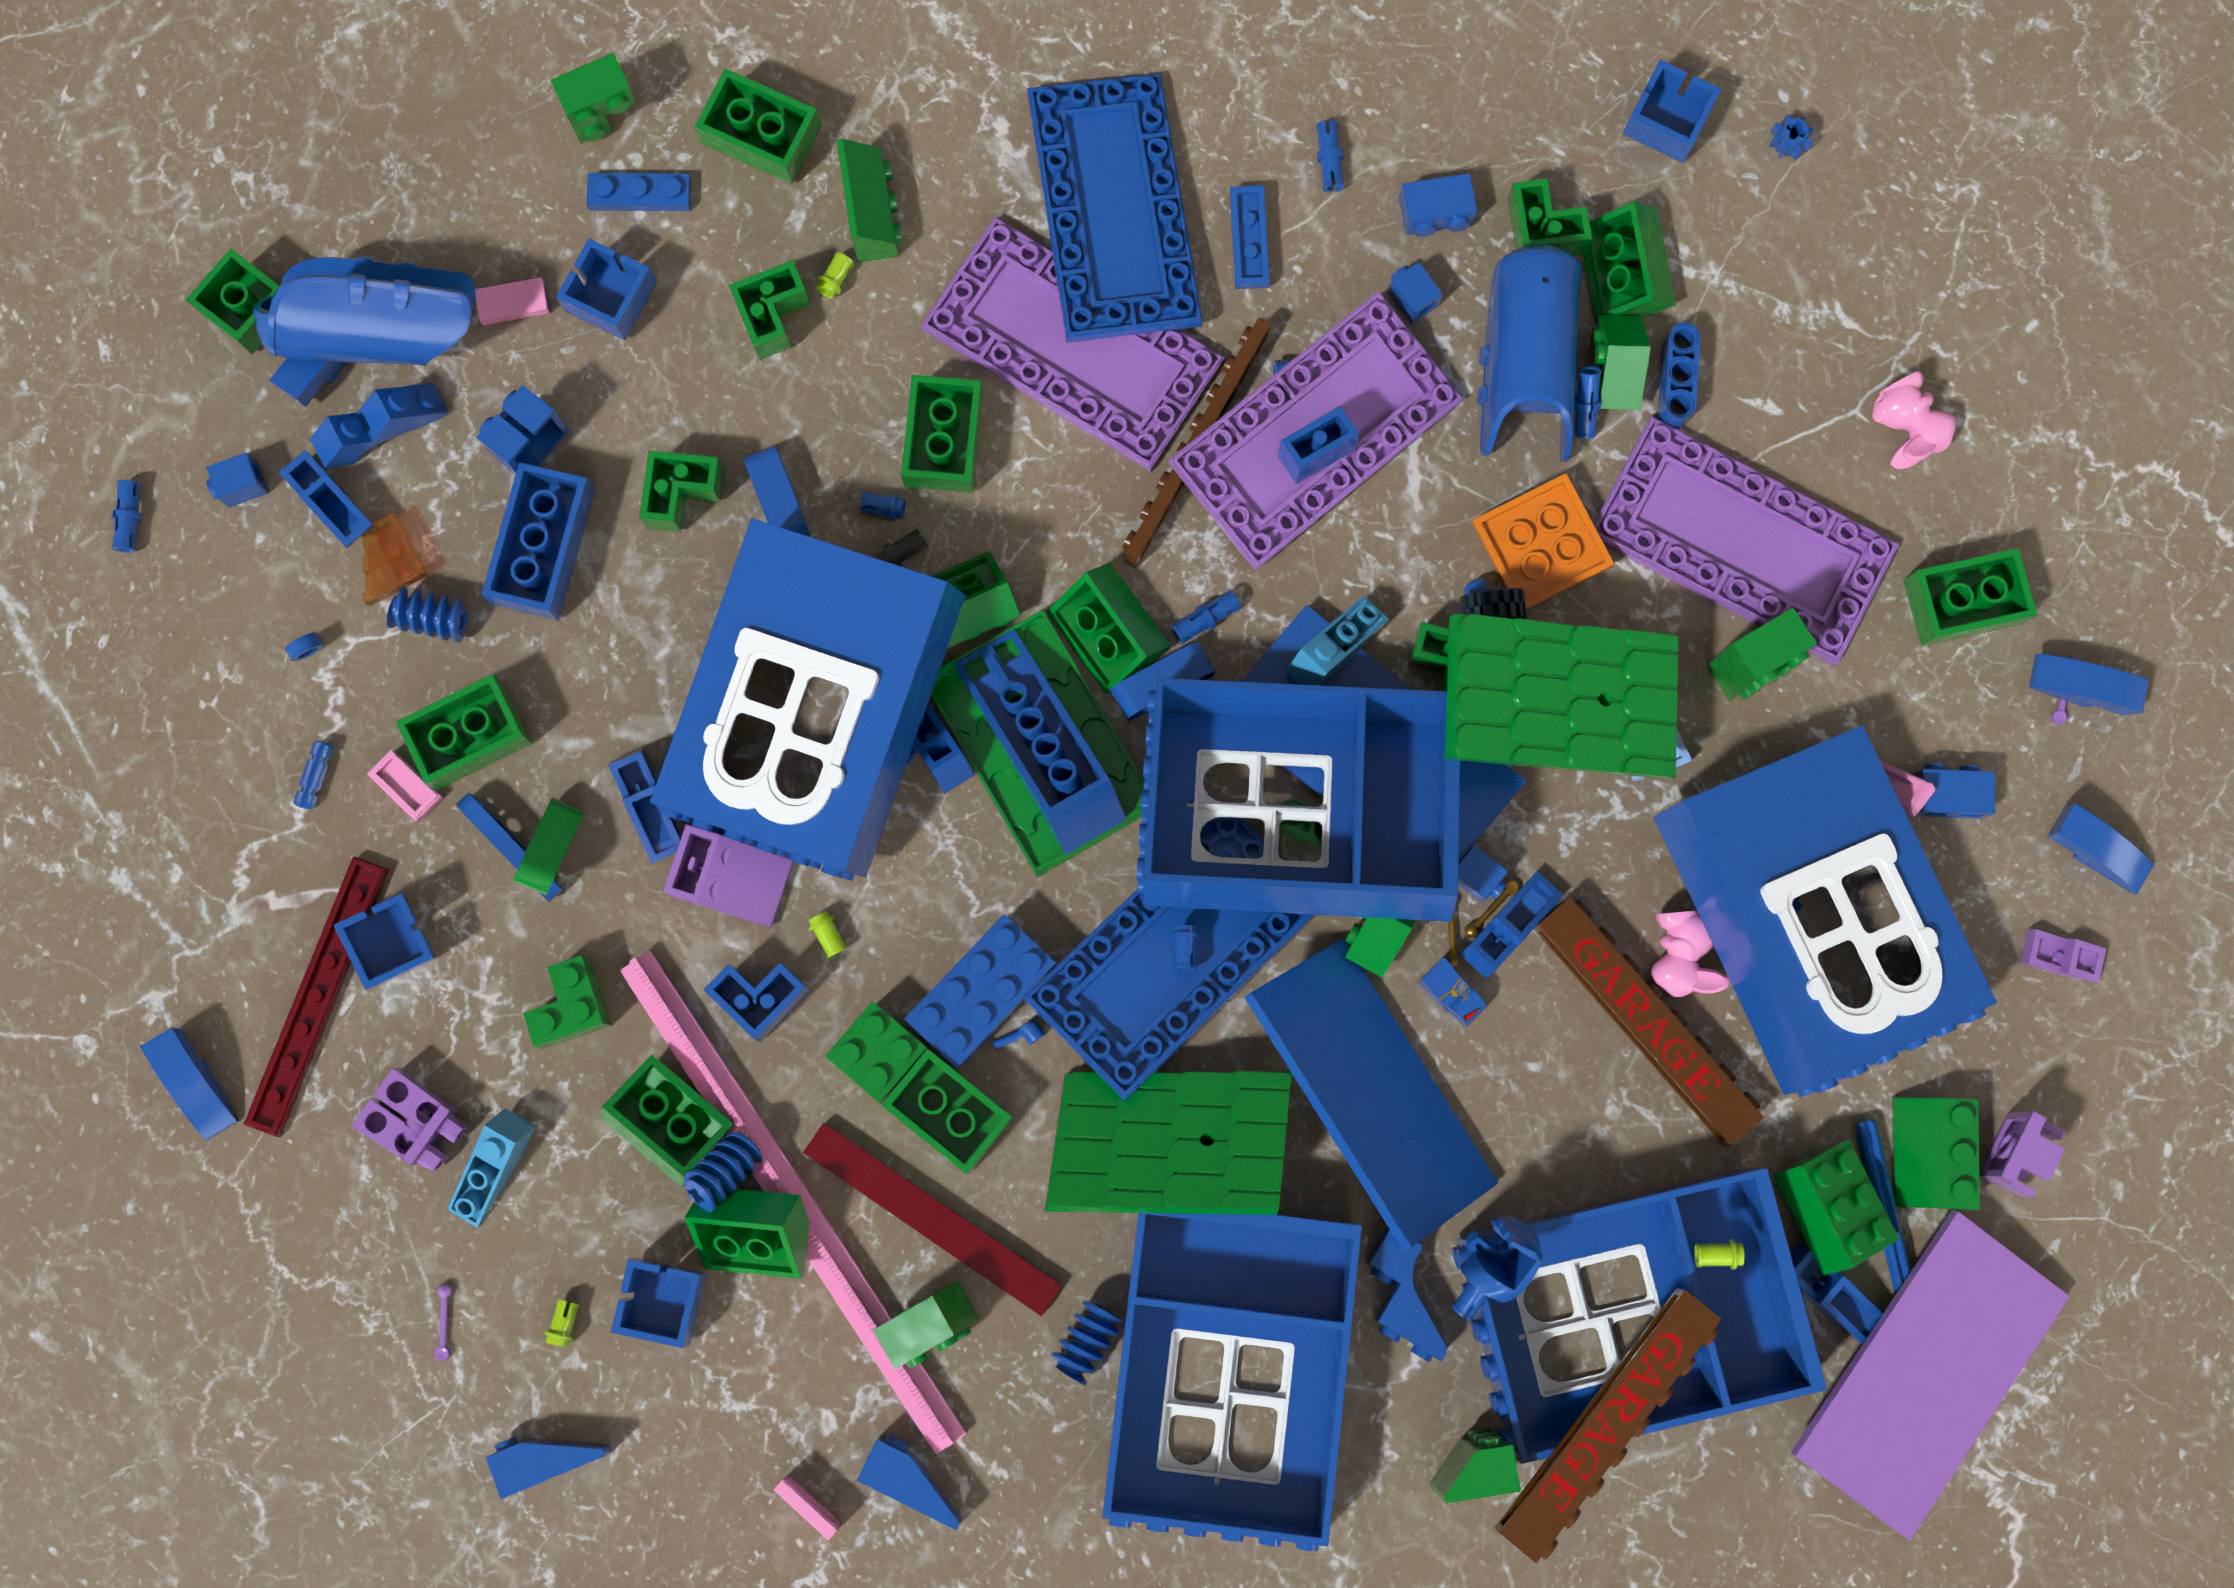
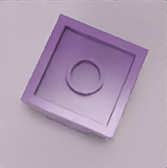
(2021, 1151)

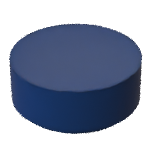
(304, 647)

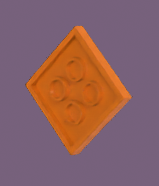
(1543, 541)

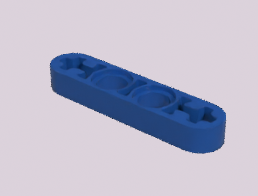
(498, 835)

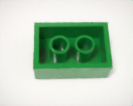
(758, 126)
(942, 433)
(1970, 597)
(1762, 656)
(463, 732)
(947, 1111)
(1836, 1207)

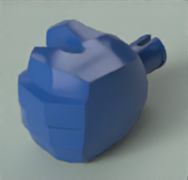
(1499, 1269)

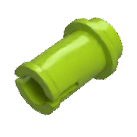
(835, 274)
(827, 933)
(1719, 1254)
(562, 1326)

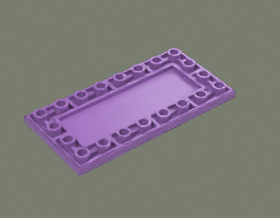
(1363, 365)
(1118, 389)
(1742, 538)
(1930, 1374)

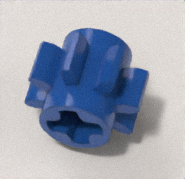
(1798, 130)

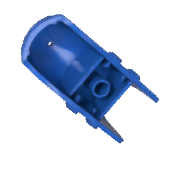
(365, 311)
(1531, 341)

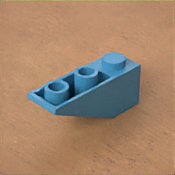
(1337, 643)
(490, 1166)

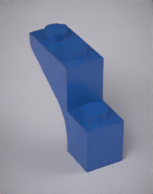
(383, 416)
(1403, 1310)

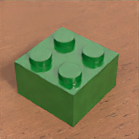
(229, 296)
(876, 1052)

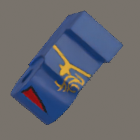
(1452, 992)

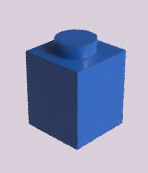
(1414, 292)
(236, 480)
(1481, 875)

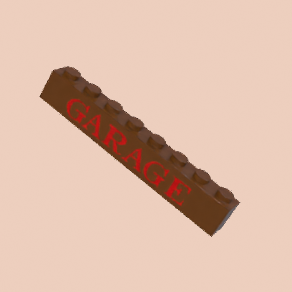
(1648, 1022)
(1608, 1424)

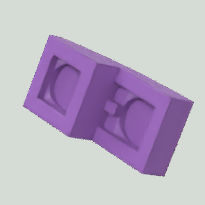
(2063, 956)

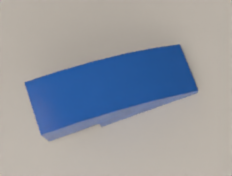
(304, 377)
(326, 498)
(2089, 684)
(637, 784)
(2101, 848)
(1511, 925)
(189, 1082)
(1834, 1296)

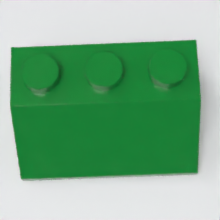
(868, 201)
(1628, 263)
(987, 597)
(1108, 627)
(665, 1119)
(1936, 1153)
(752, 1234)
(1477, 1468)

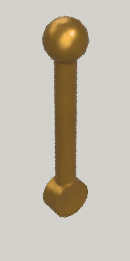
(1511, 888)
(1453, 959)

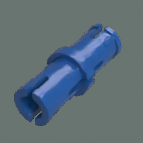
(1330, 156)
(1587, 402)
(126, 516)
(1205, 617)

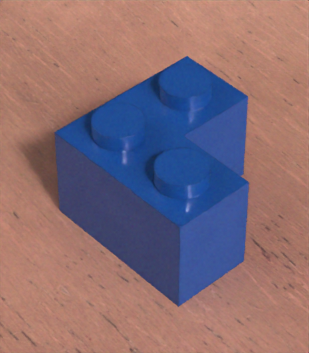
(758, 1007)

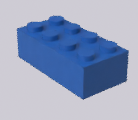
(538, 541)
(980, 992)

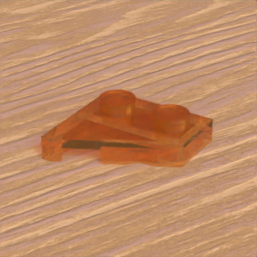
(389, 560)

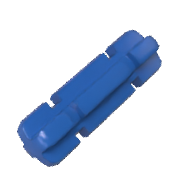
(313, 775)

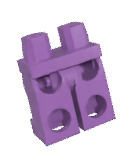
(423, 1121)

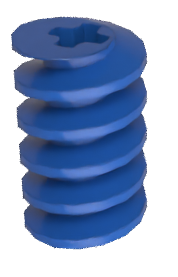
(427, 615)
(721, 1170)
(1085, 1341)

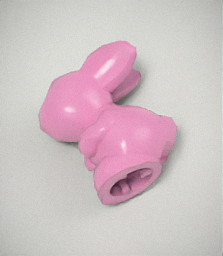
(1907, 409)
(1685, 945)

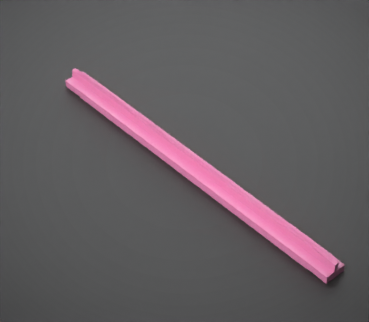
(777, 1175)

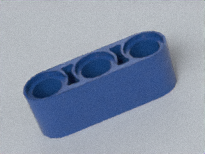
(1687, 363)
(775, 490)
(1185, 663)

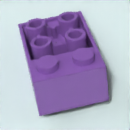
(727, 876)

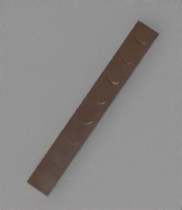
(1219, 400)

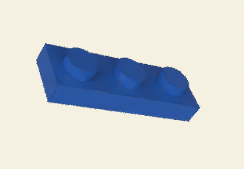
(639, 192)
(1249, 237)

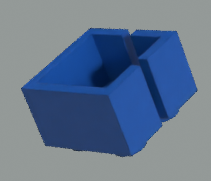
(1667, 118)
(610, 296)
(523, 430)
(385, 943)
(662, 1304)

